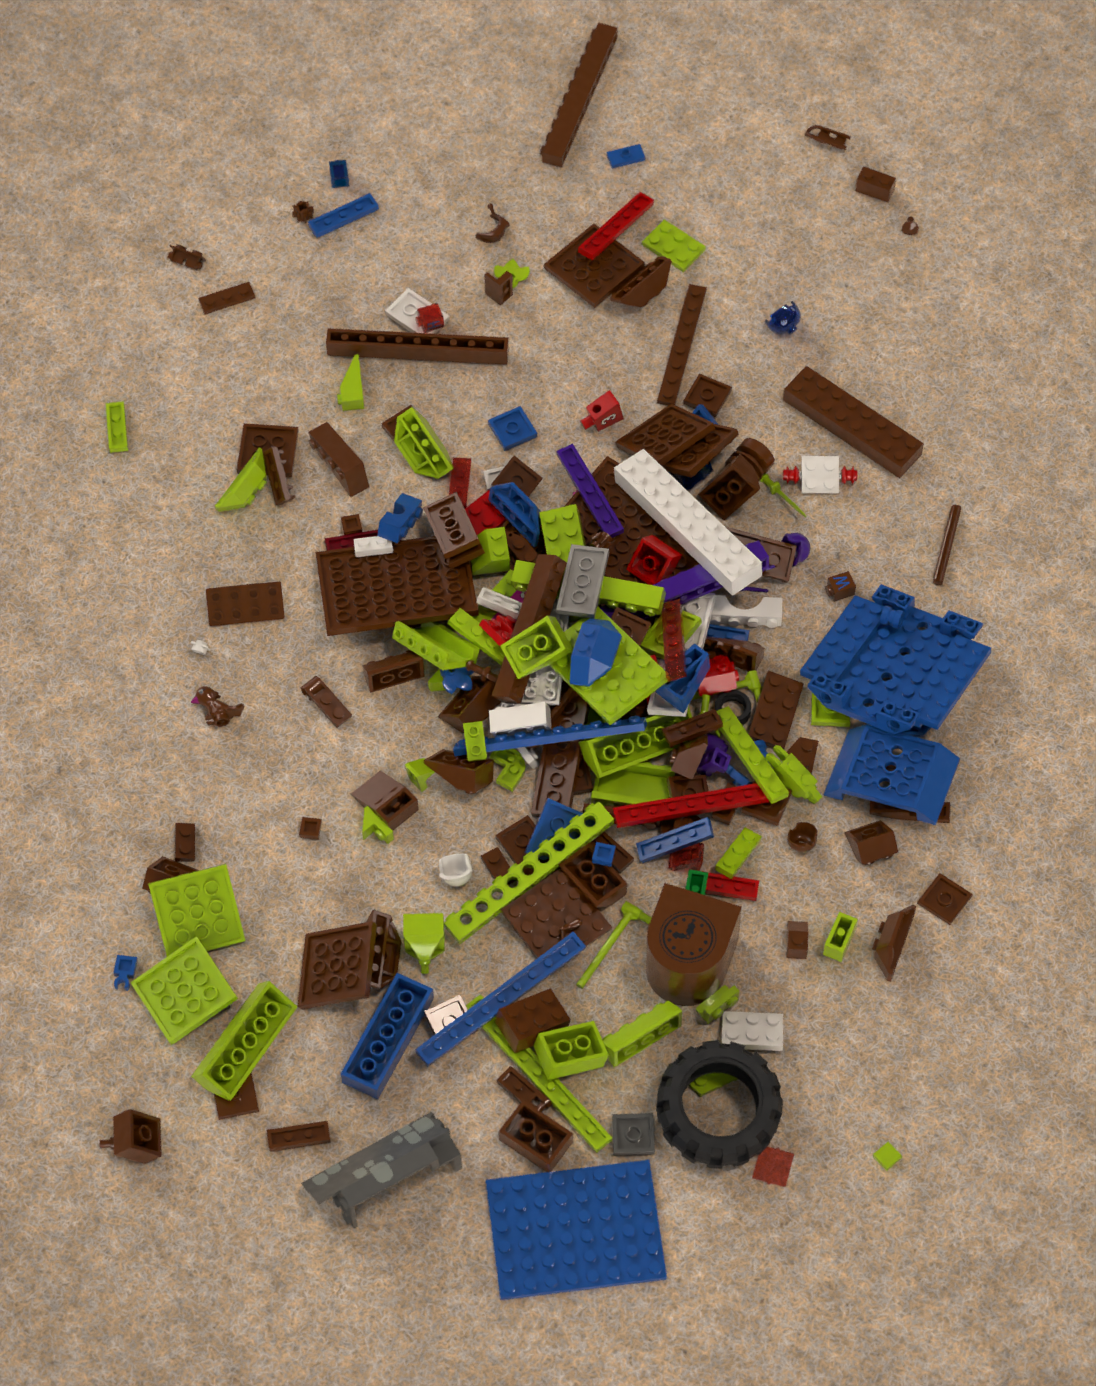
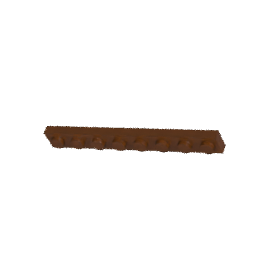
(682, 345)

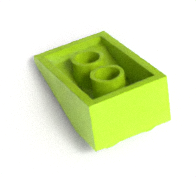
(536, 647)

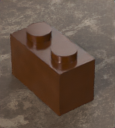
(875, 184)

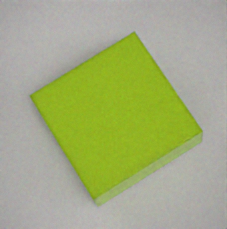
(887, 1156)

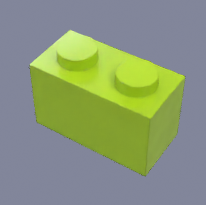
(840, 936)

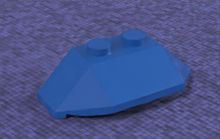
(517, 510)
(593, 651)

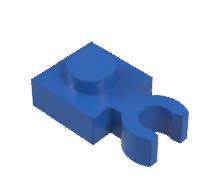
(739, 778)
(124, 968)

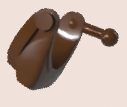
(497, 233)

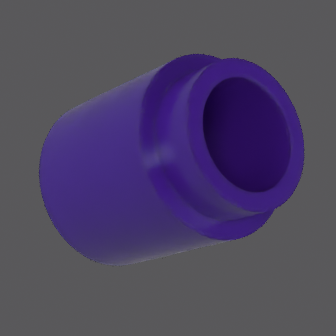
(714, 741)

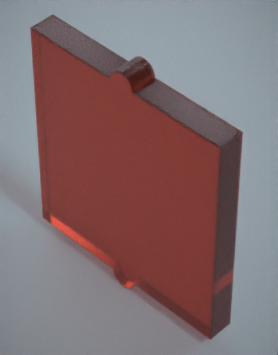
(773, 1166)

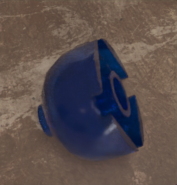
(784, 319)

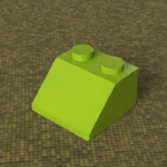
(496, 552)

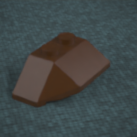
(644, 284)
(892, 940)
(386, 950)

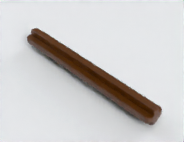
(947, 544)

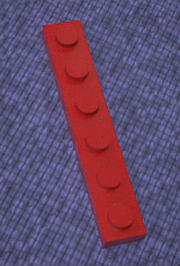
(615, 226)

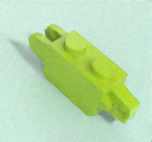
(794, 775)

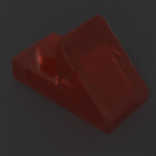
(689, 857)

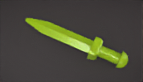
(776, 488)

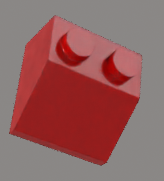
(653, 560)

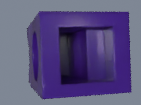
(713, 761)

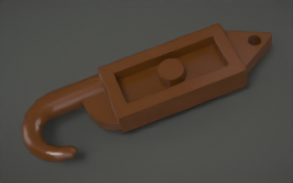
(521, 548)

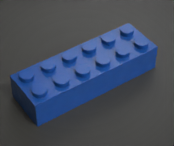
(387, 1036)

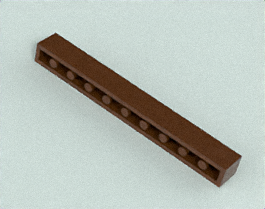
(579, 95)
(417, 346)

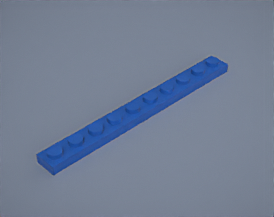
(557, 734)
(500, 997)

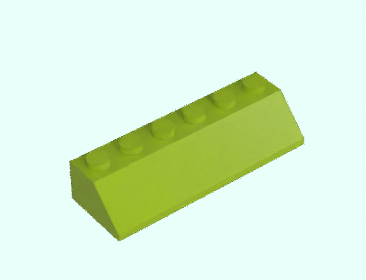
(623, 750)
(244, 1041)

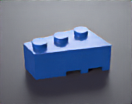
(681, 691)

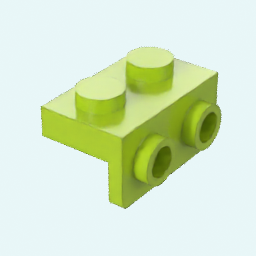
(717, 1003)

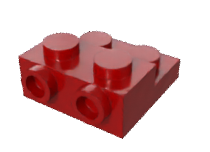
(499, 629)

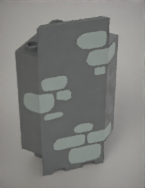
(385, 1164)

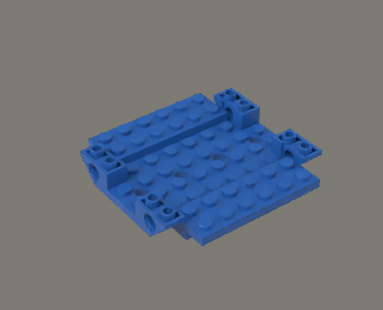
(923, 684)

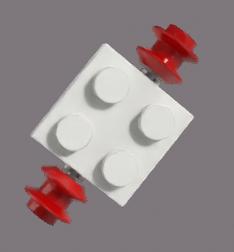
(820, 475)

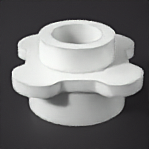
(200, 647)

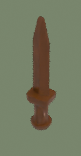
(485, 673)

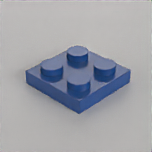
(512, 428)

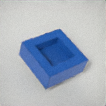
(603, 854)

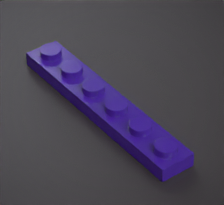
(589, 491)

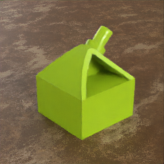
(424, 937)

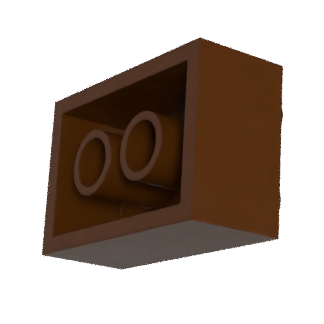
(528, 1017)
(536, 1136)

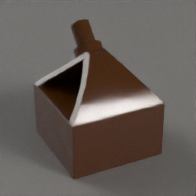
(135, 1136)

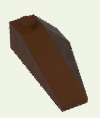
(740, 652)

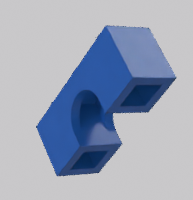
(405, 513)

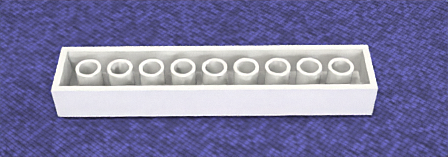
(688, 522)

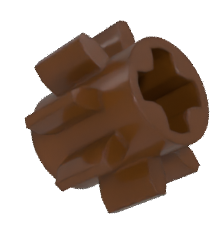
(302, 211)
(601, 540)

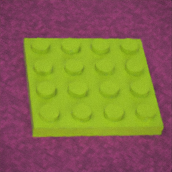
(197, 906)
(184, 990)

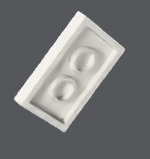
(405, 308)
(753, 1030)

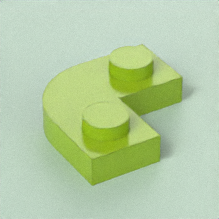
(513, 767)

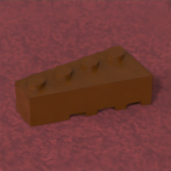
(339, 458)

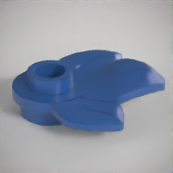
(458, 678)

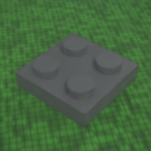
(633, 1134)

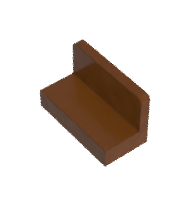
(499, 289)

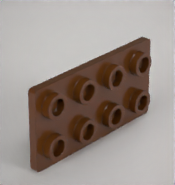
(245, 603)

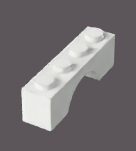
(766, 613)

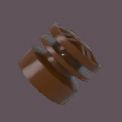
(756, 454)

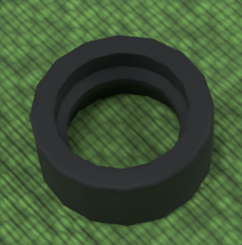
(738, 696)

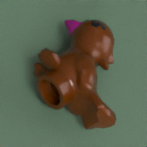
(218, 711)

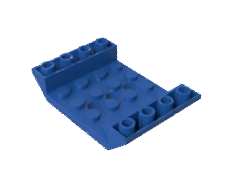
(917, 783)

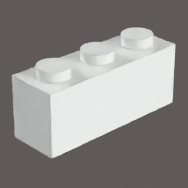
(520, 718)

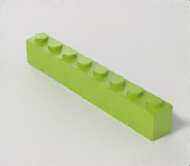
(614, 591)

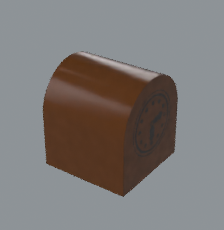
(690, 945)

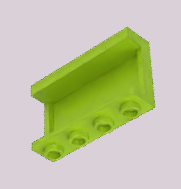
(436, 644)
(632, 785)

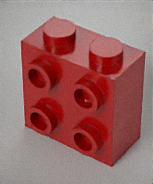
(720, 677)

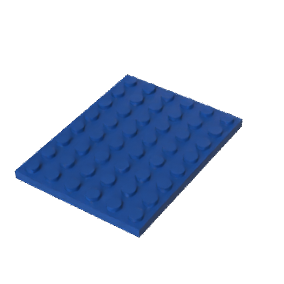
(575, 1230)

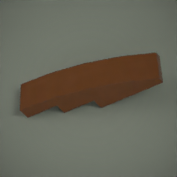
(891, 812)

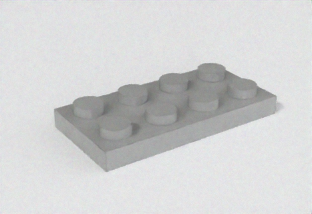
(582, 581)

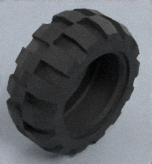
(730, 1060)

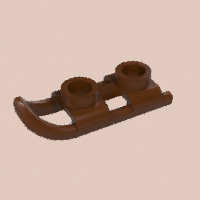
(824, 137)

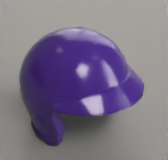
(803, 546)

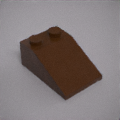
(460, 772)

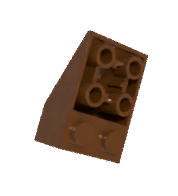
(387, 799)

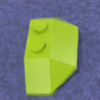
(421, 445)
(245, 485)

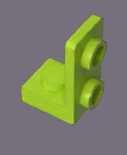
(475, 741)

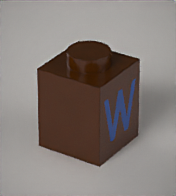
(840, 586)

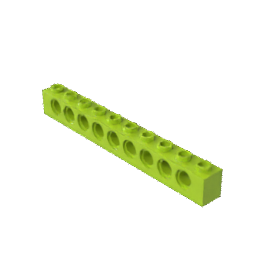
(462, 932)

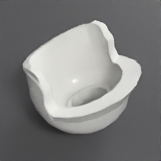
(455, 869)

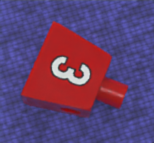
(602, 412)

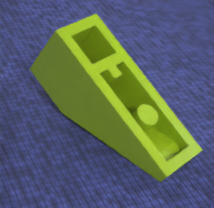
(351, 388)

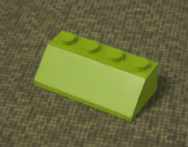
(642, 1032)

